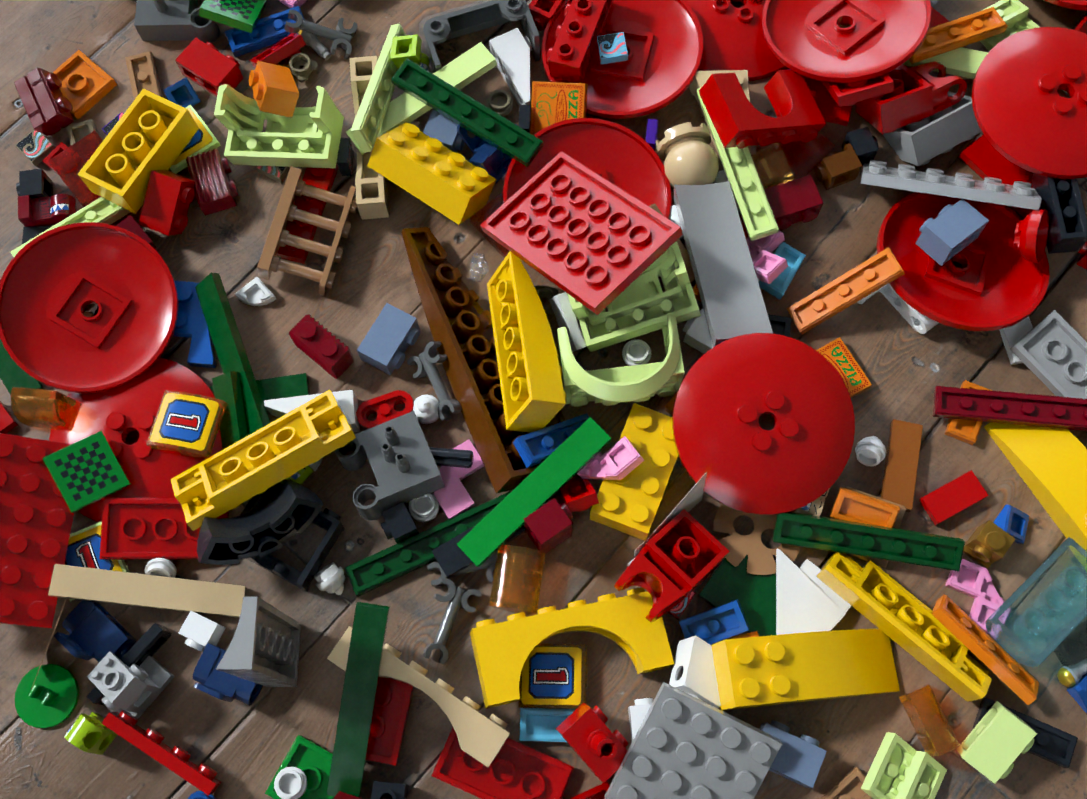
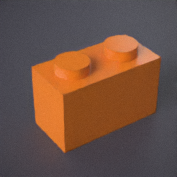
(274, 89)

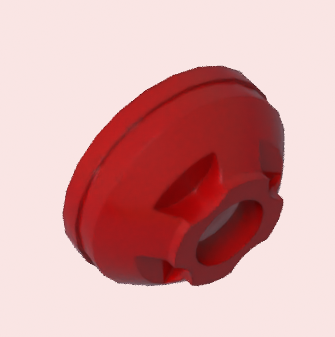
(1032, 235)

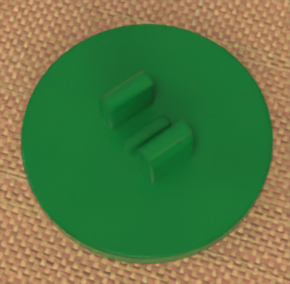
(51, 697)

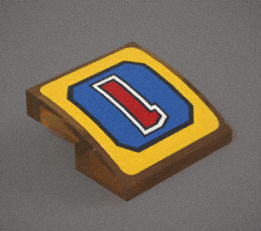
(186, 423)
(554, 677)

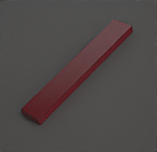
(1010, 408)

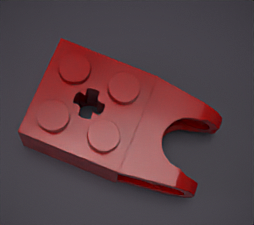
(914, 97)
(673, 563)

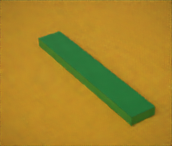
(534, 491)

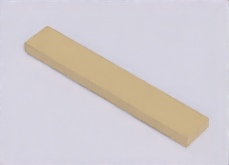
(146, 590)

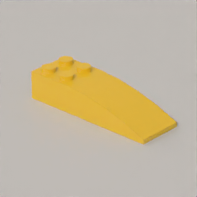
(524, 349)
(1053, 469)
(803, 667)

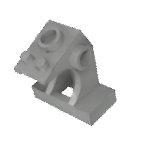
(129, 687)

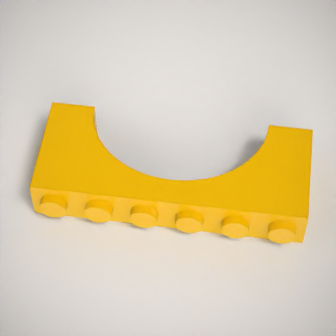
(504, 646)

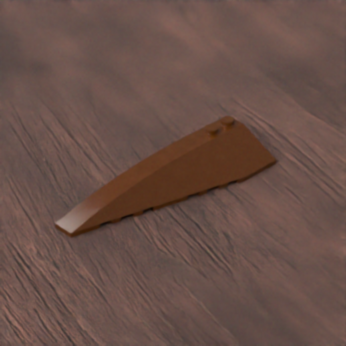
(471, 353)

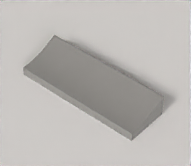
(721, 261)
(264, 646)

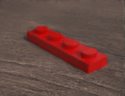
(319, 178)
(151, 743)

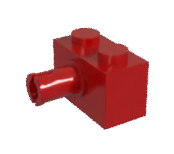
(594, 741)

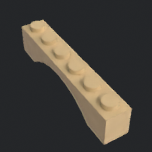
(370, 185)
(475, 732)

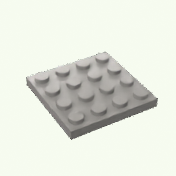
(693, 753)

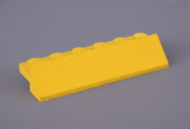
(262, 459)
(906, 623)

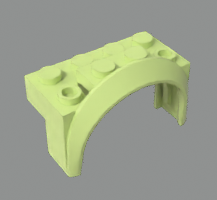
(301, 141)
(642, 304)
(624, 383)

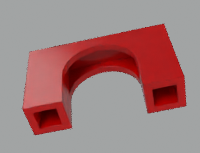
(743, 125)

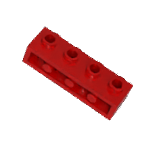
(577, 38)

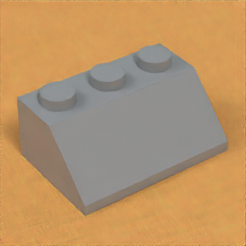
(935, 134)

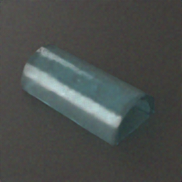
(1043, 607)

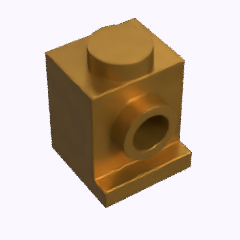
(988, 544)

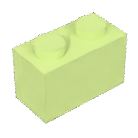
(997, 742)

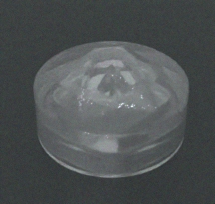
(478, 267)

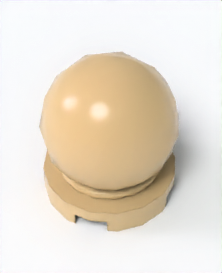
(688, 155)

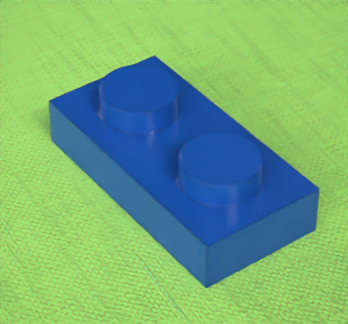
(716, 623)

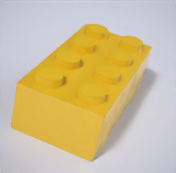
(142, 140)
(431, 172)
(634, 501)

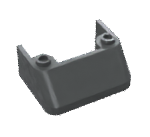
(473, 18)

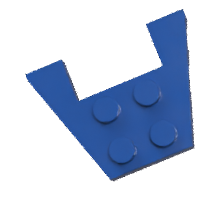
(193, 325)

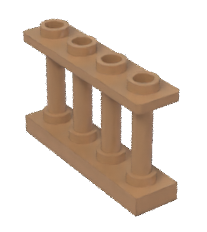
(279, 236)

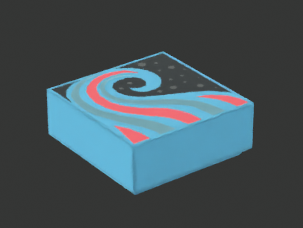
(612, 48)

